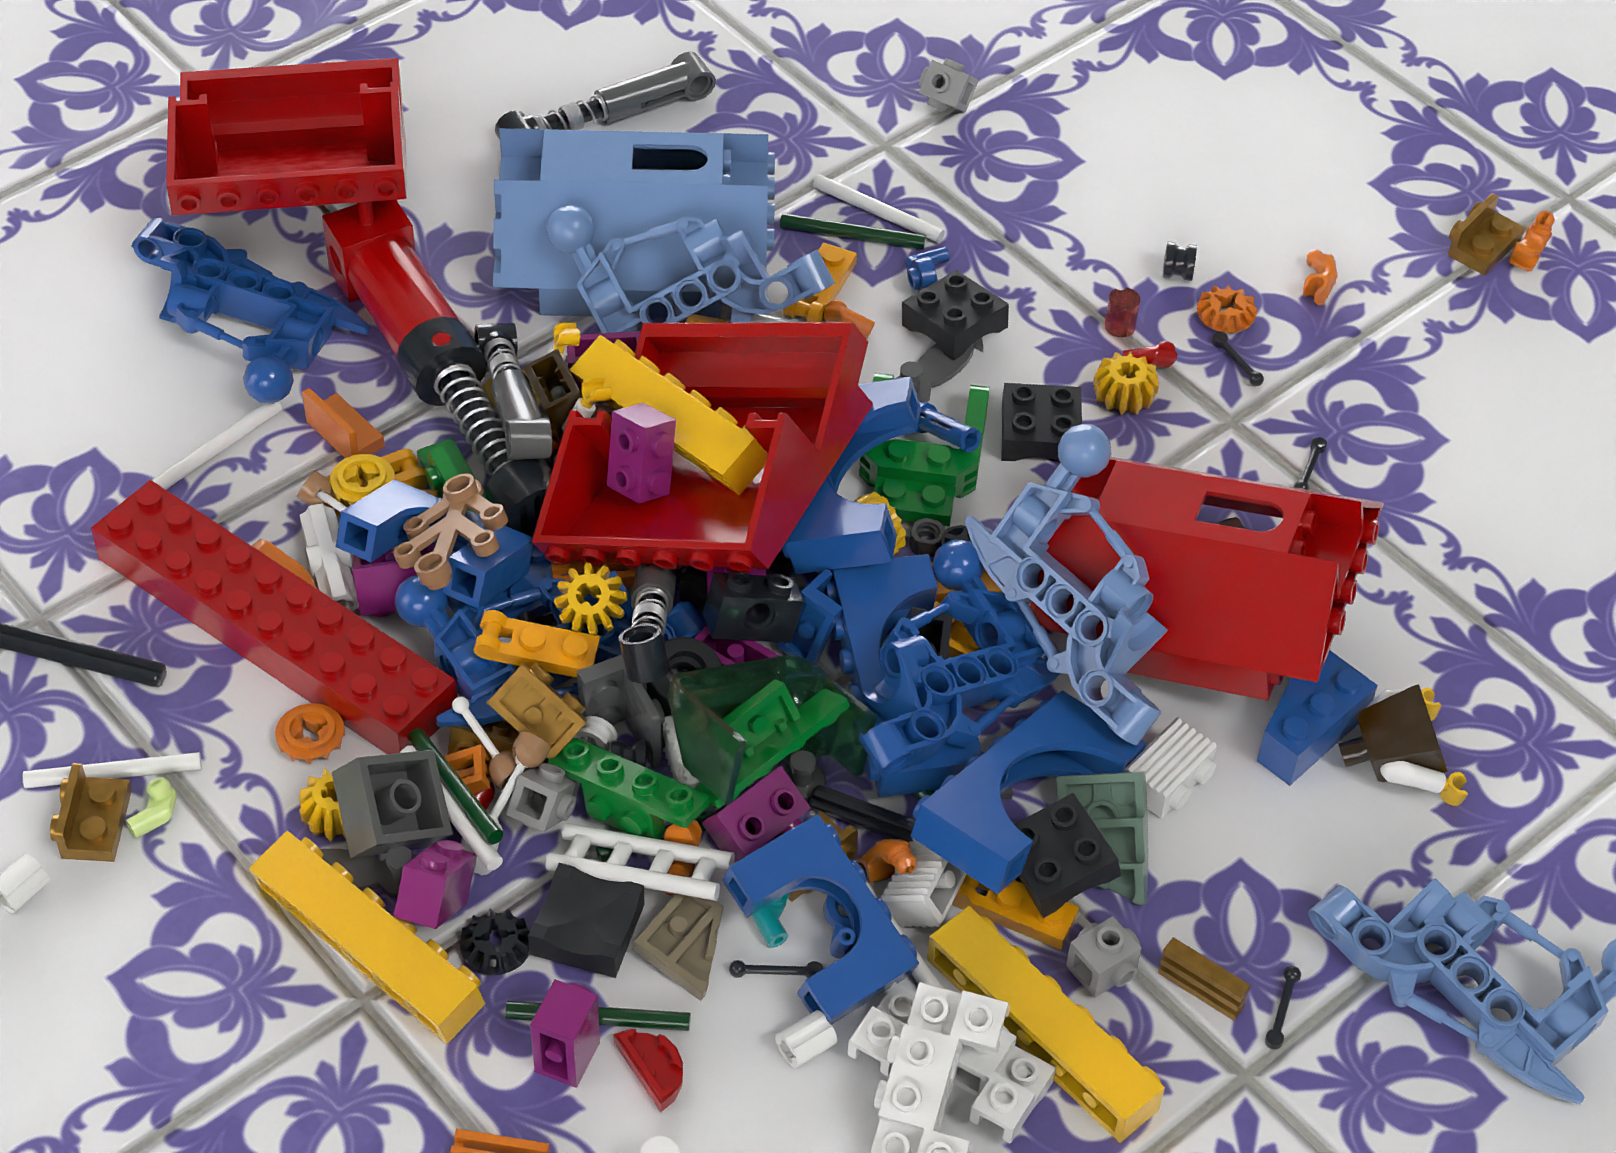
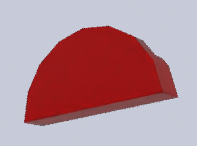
(654, 1062)

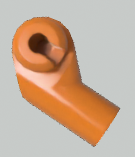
(838, 312)

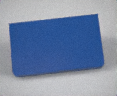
(815, 621)

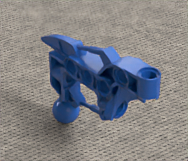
(223, 281)
(481, 678)
(927, 694)

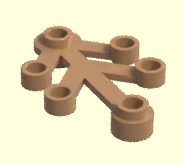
(459, 495)

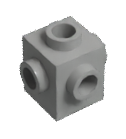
(947, 85)
(542, 797)
(1104, 956)

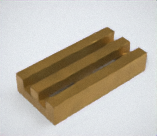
(1204, 979)

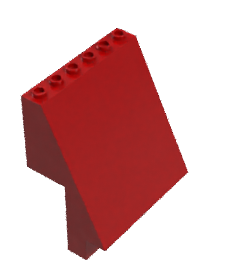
(286, 137)
(779, 380)

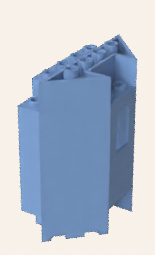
(596, 173)

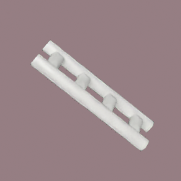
(654, 878)

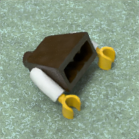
(556, 385)
(1404, 744)

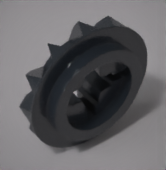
(480, 953)

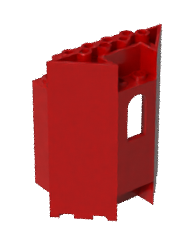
(1233, 598)

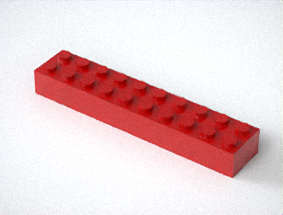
(273, 618)

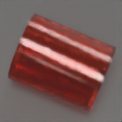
(1122, 312)

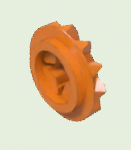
(1231, 319)
(317, 719)

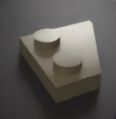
(683, 941)

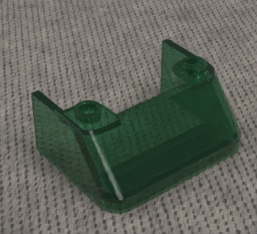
(715, 750)

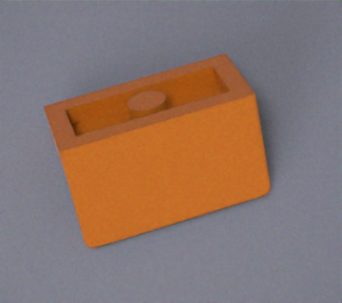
(341, 425)

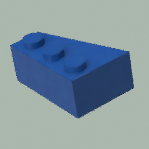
(1314, 718)

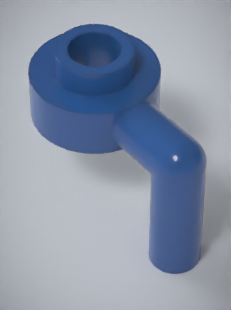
(921, 267)
(842, 935)

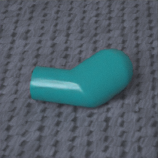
(769, 924)

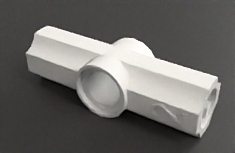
(327, 564)

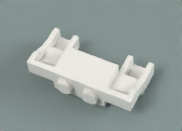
(925, 1068)
(1004, 1082)

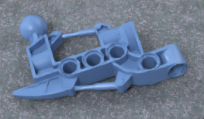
(572, 230)
(1018, 553)
(1524, 1045)

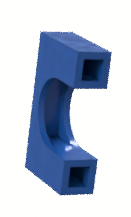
(377, 523)
(813, 860)

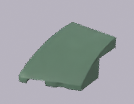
(1120, 813)

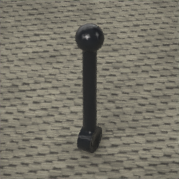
(1220, 340)
(1318, 446)
(739, 969)
(1274, 1037)

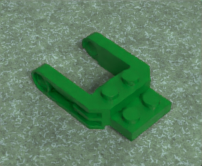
(924, 476)

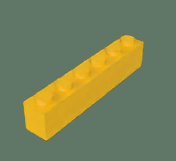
(701, 434)
(368, 936)
(1048, 1024)

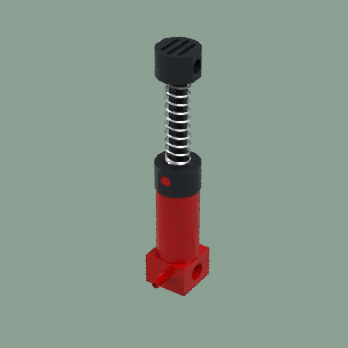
(376, 261)

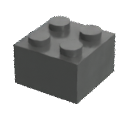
(391, 802)

